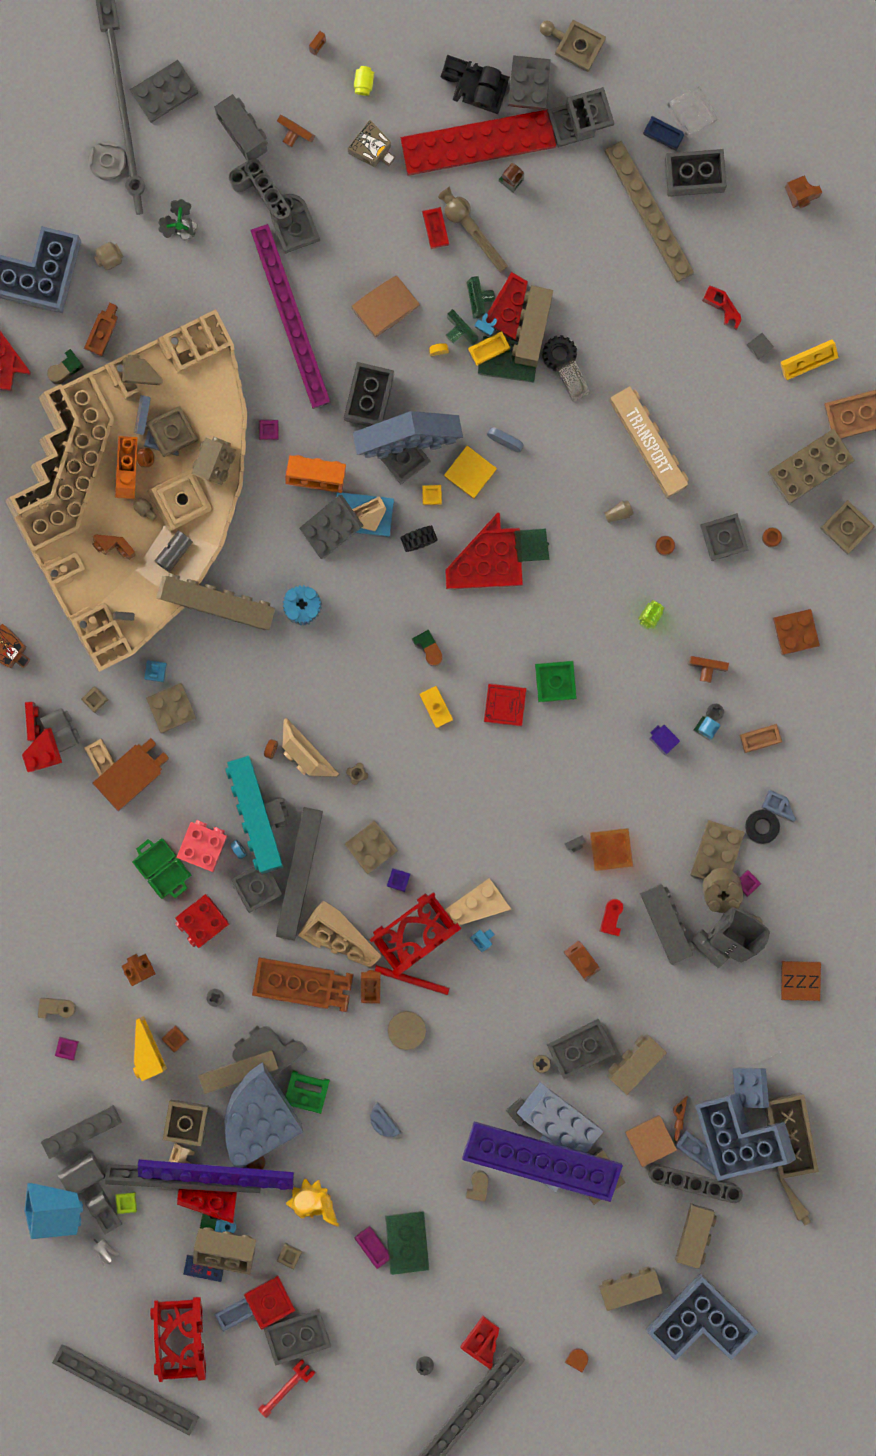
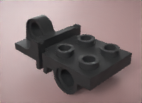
(478, 85)

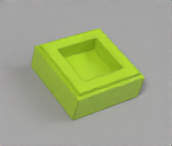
(126, 1203)

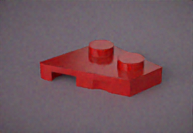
(42, 752)

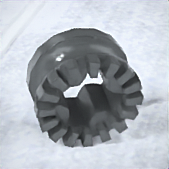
(714, 706)
(209, 995)
(424, 1359)

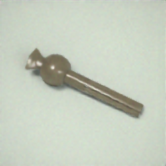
(458, 211)

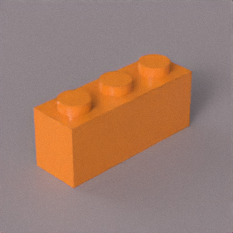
(315, 473)

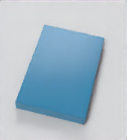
(384, 526)

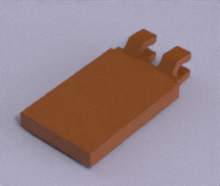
(130, 775)

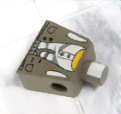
(371, 146)

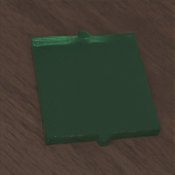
(531, 545)

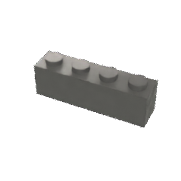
(666, 923)
(81, 1132)

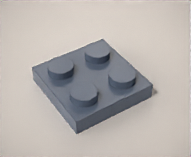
(751, 1086)

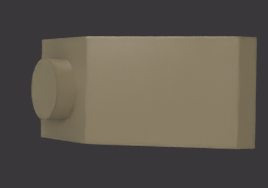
(139, 371)

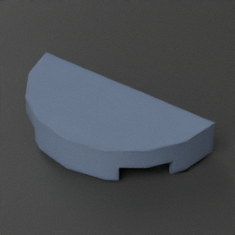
(382, 1122)

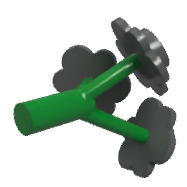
(184, 228)

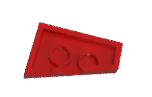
(508, 306)

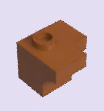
(801, 192)

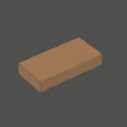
(760, 738)

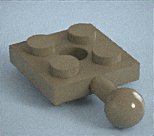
(575, 33)

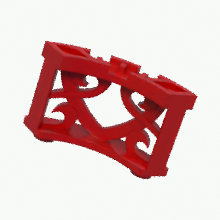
(440, 931)
(195, 1364)

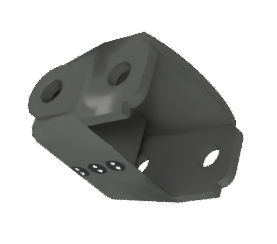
(739, 935)

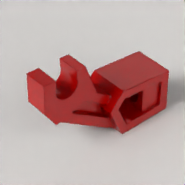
(729, 309)

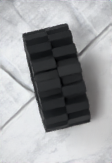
(558, 342)
(418, 538)

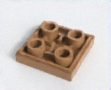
(650, 1140)

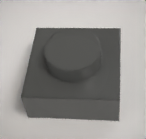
(575, 844)

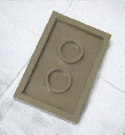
(717, 849)

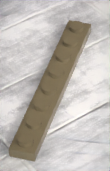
(649, 211)

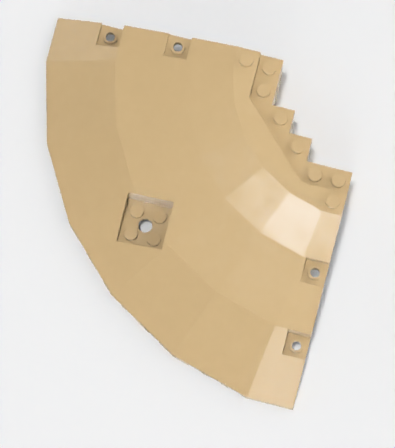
(79, 487)

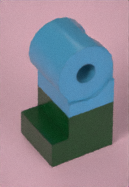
(707, 727)
(217, 1224)

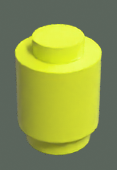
(363, 81)

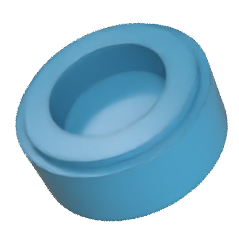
(238, 849)

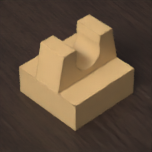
(180, 1154)

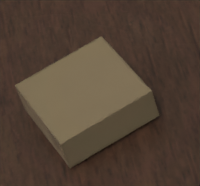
(94, 699)
(289, 1256)

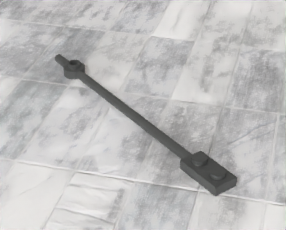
(109, 22)

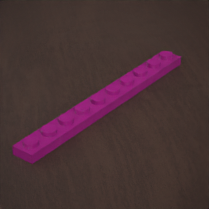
(290, 316)

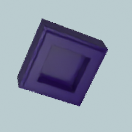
(398, 880)

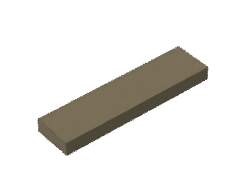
(235, 1072)

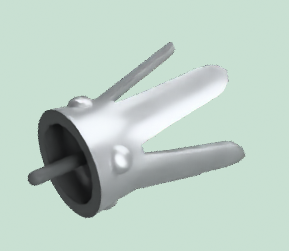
(100, 1248)

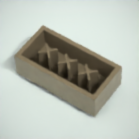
(811, 466)
(794, 1113)

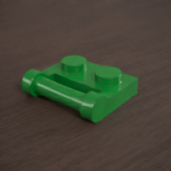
(305, 1098)

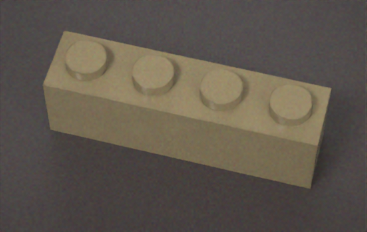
(533, 326)

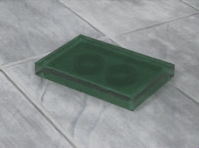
(505, 367)
(407, 1242)

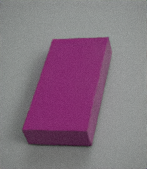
(372, 1247)

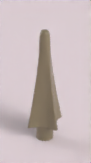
(799, 1210)

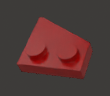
(482, 1342)

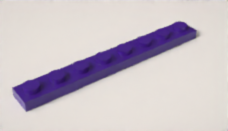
(215, 1174)

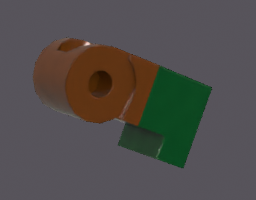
(512, 177)

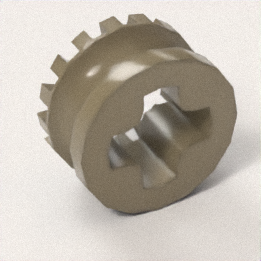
(545, 1068)

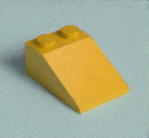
(147, 1056)

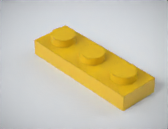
(809, 359)

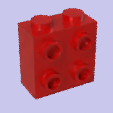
(201, 921)

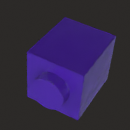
(663, 739)

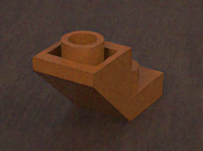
(107, 543)

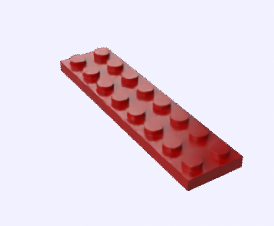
(478, 142)

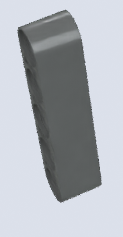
(703, 1189)

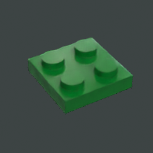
(555, 681)

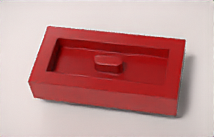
(435, 228)
(32, 713)

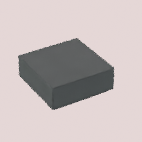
(760, 346)
(125, 616)

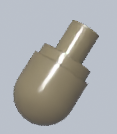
(144, 508)

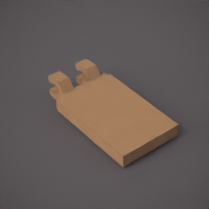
(852, 414)

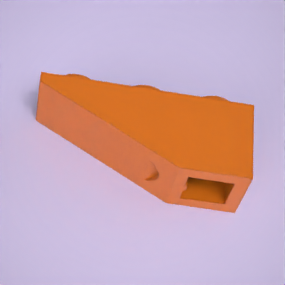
(126, 467)

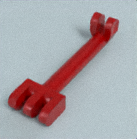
(300, 1374)

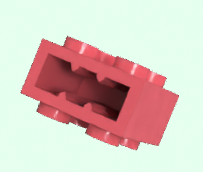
(202, 845)

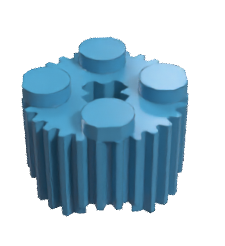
(293, 598)

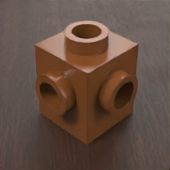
(138, 969)

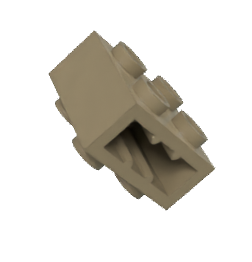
(214, 460)

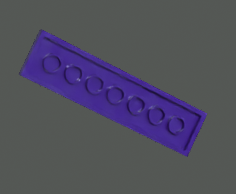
(542, 1161)

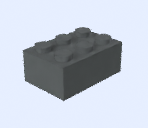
(241, 127)
(695, 172)
(368, 395)

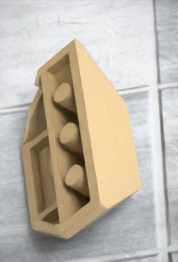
(304, 753)

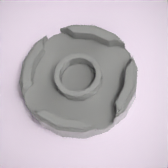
(107, 160)

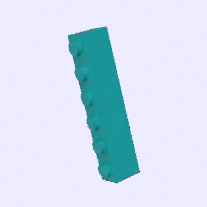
(255, 815)

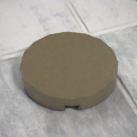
(406, 1030)

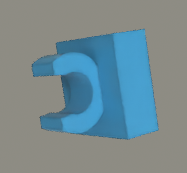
(485, 327)
(155, 671)
(482, 940)

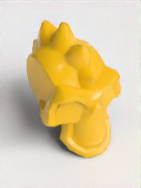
(312, 1201)

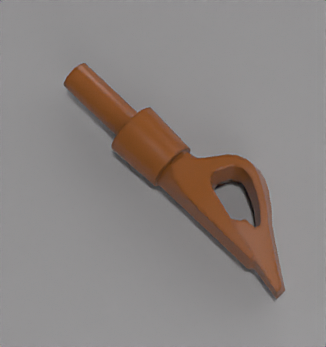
(680, 1117)

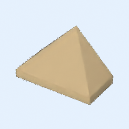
(371, 513)

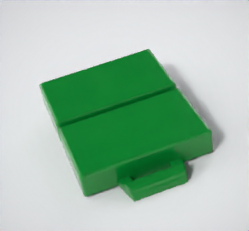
(166, 875)

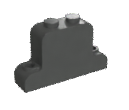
(264, 1040)

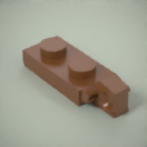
(102, 330)

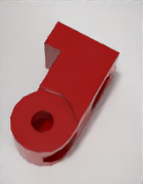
(611, 913)

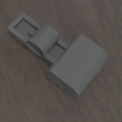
(84, 1178)

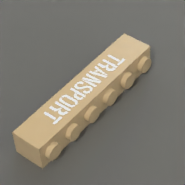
(648, 442)

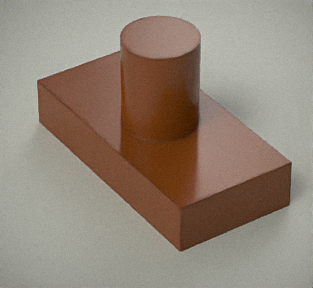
(294, 131)
(707, 667)
(370, 986)

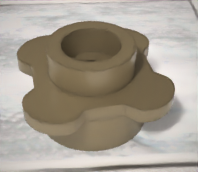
(362, 774)

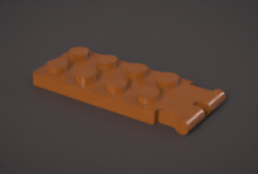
(301, 984)

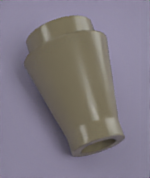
(621, 511)

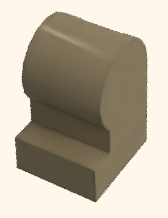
(480, 1183)

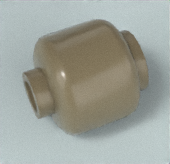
(108, 256)

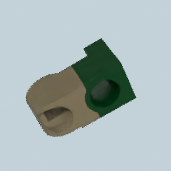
(65, 369)

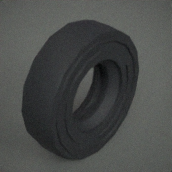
(751, 830)

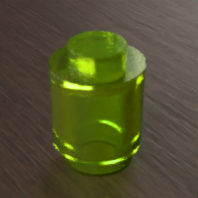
(651, 615)

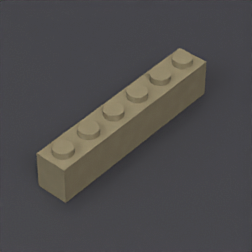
(216, 603)

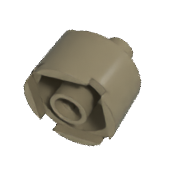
(722, 890)

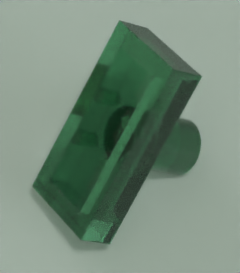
(478, 297)
(460, 329)

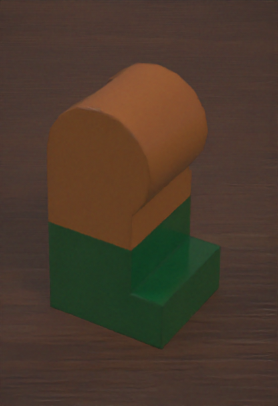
(431, 649)

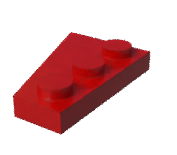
(212, 1203)

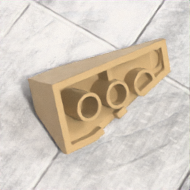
(332, 930)

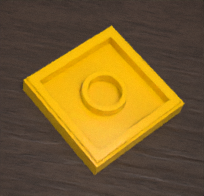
(470, 472)

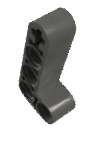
(266, 193)

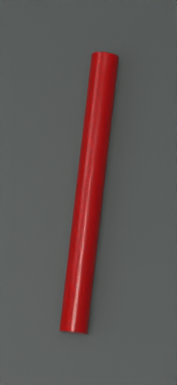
(413, 980)

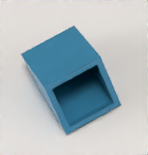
(51, 1211)

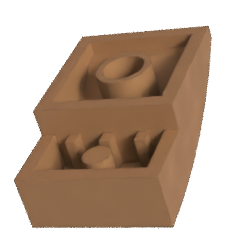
(385, 306)

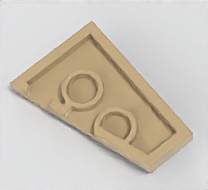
(477, 904)

